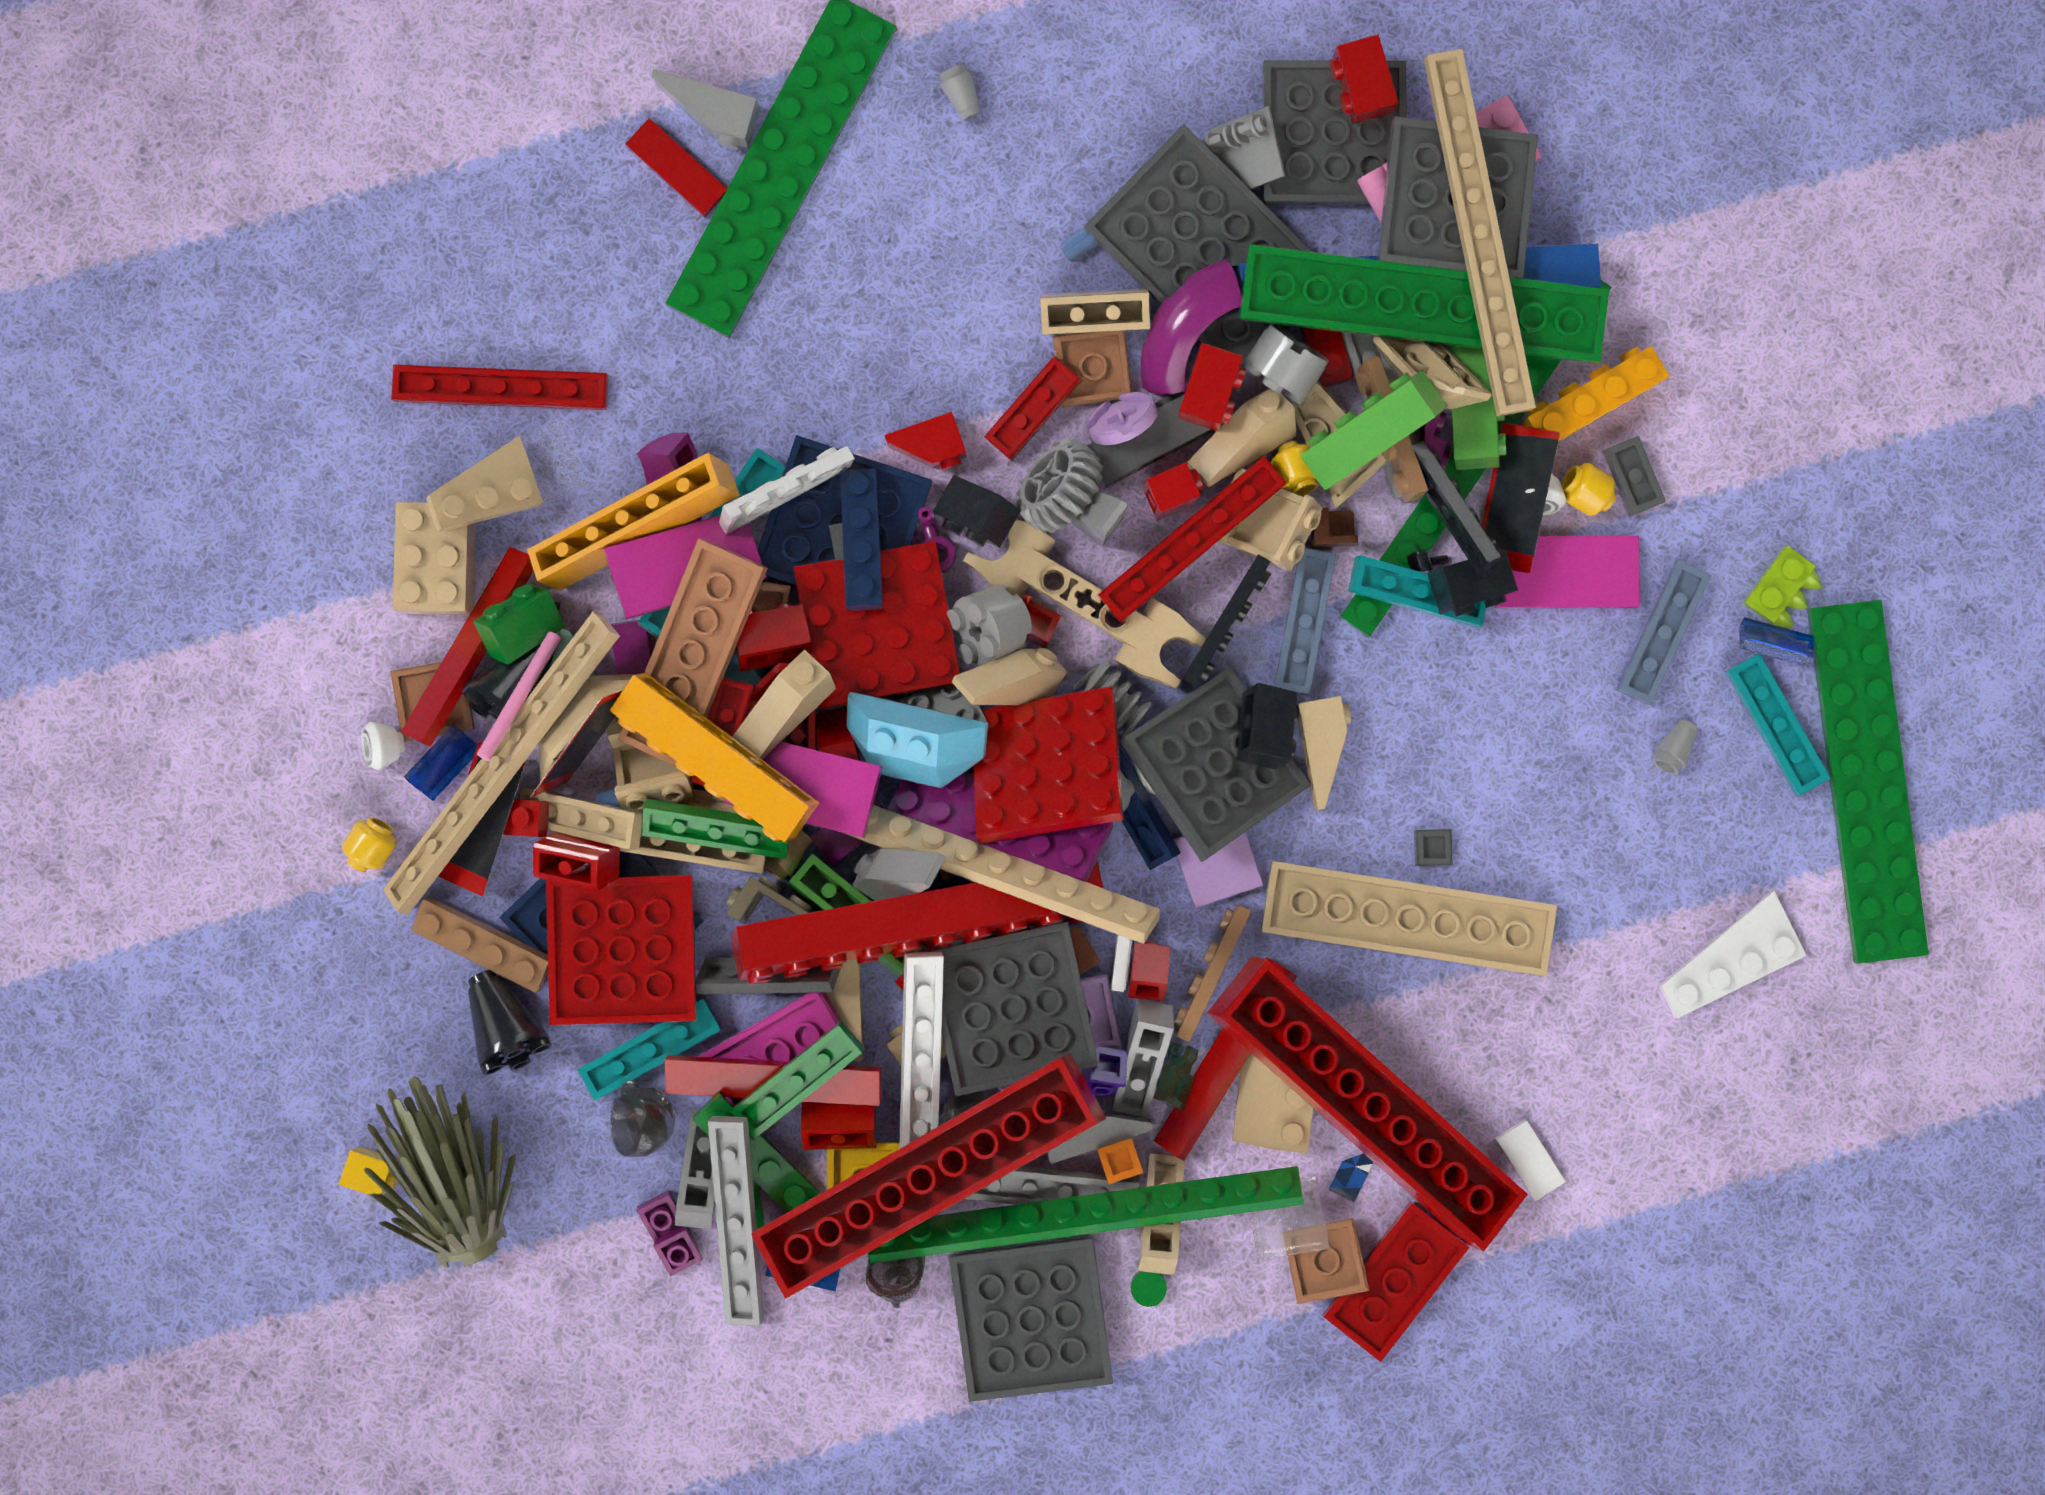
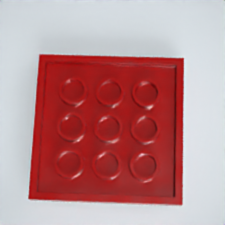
(884, 649)
(1049, 766)
(622, 951)

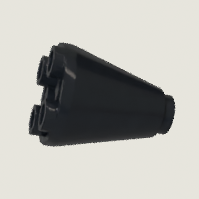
(496, 683)
(502, 1025)

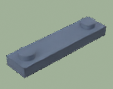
(1305, 621)
(1663, 632)

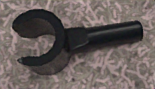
(1420, 560)

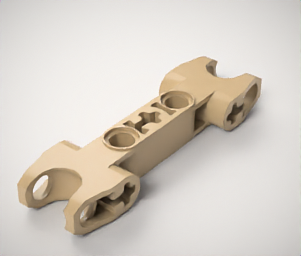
(1141, 634)

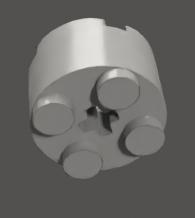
(1285, 363)
(989, 624)

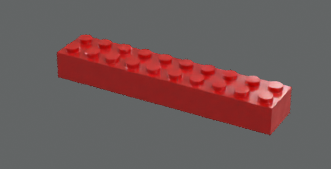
(882, 927)
(1367, 1102)
(928, 1175)

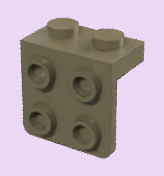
(745, 900)

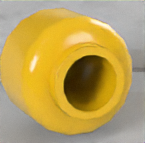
(1293, 469)
(1588, 489)
(369, 844)

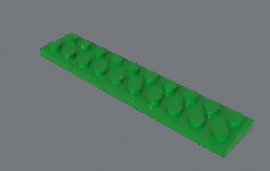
(781, 166)
(1414, 303)
(1867, 782)

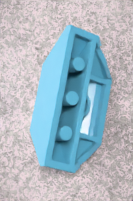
(914, 740)

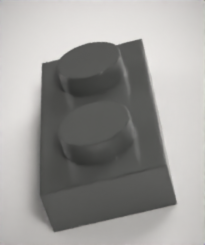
(1634, 476)

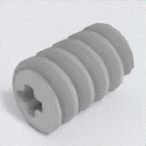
(1127, 708)

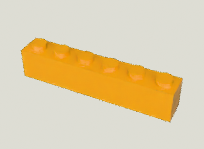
(650, 510)
(713, 757)

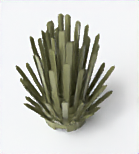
(449, 1175)

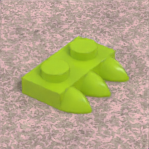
(1781, 588)

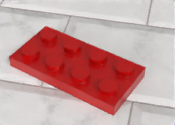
(1401, 1278)

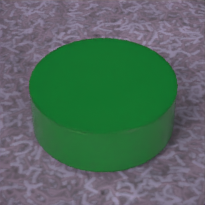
(1148, 1288)

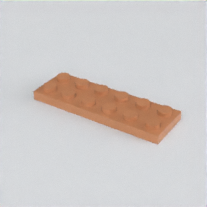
(702, 629)

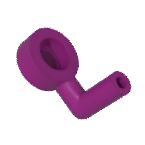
(931, 534)

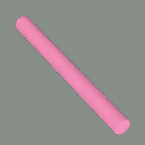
(518, 696)

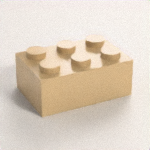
(432, 567)

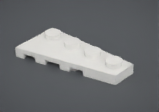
(784, 489)
(1745, 952)

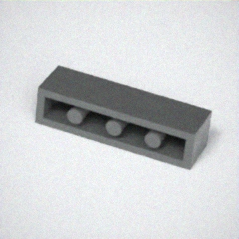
(1155, 443)

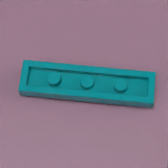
(1403, 588)
(1777, 724)
(647, 1051)

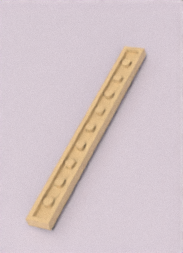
(1479, 232)
(492, 776)
(1015, 875)

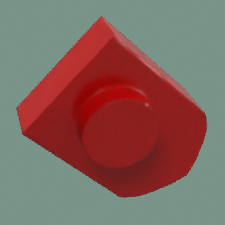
(1042, 621)

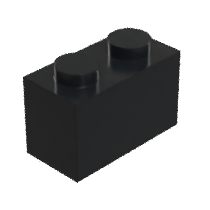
(976, 511)
(1460, 587)
(1267, 726)

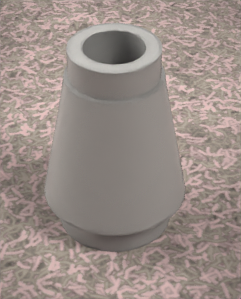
(961, 90)
(1676, 747)

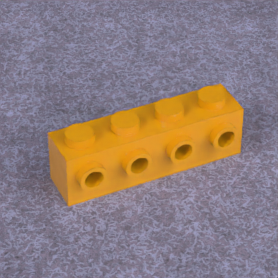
(1601, 395)

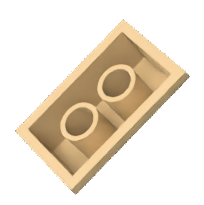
(1270, 1111)

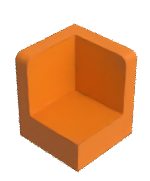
(1120, 1160)

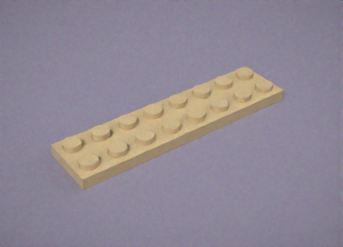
(1408, 918)

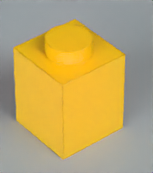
(355, 1176)

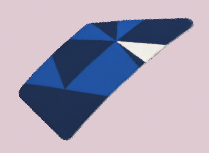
(1351, 1176)

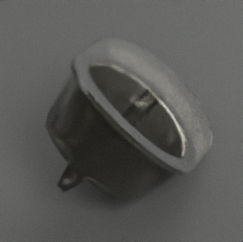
(895, 1279)

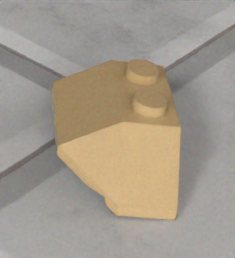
(1441, 366)
(574, 716)
(698, 853)

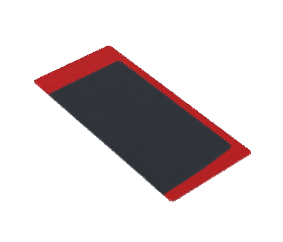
(1511, 513)
(579, 745)
(475, 857)

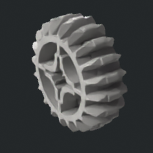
(1059, 485)

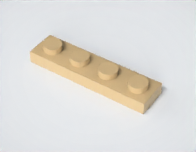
(590, 819)

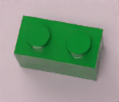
(518, 623)

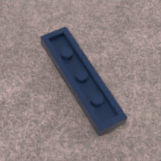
(861, 539)
(1145, 823)

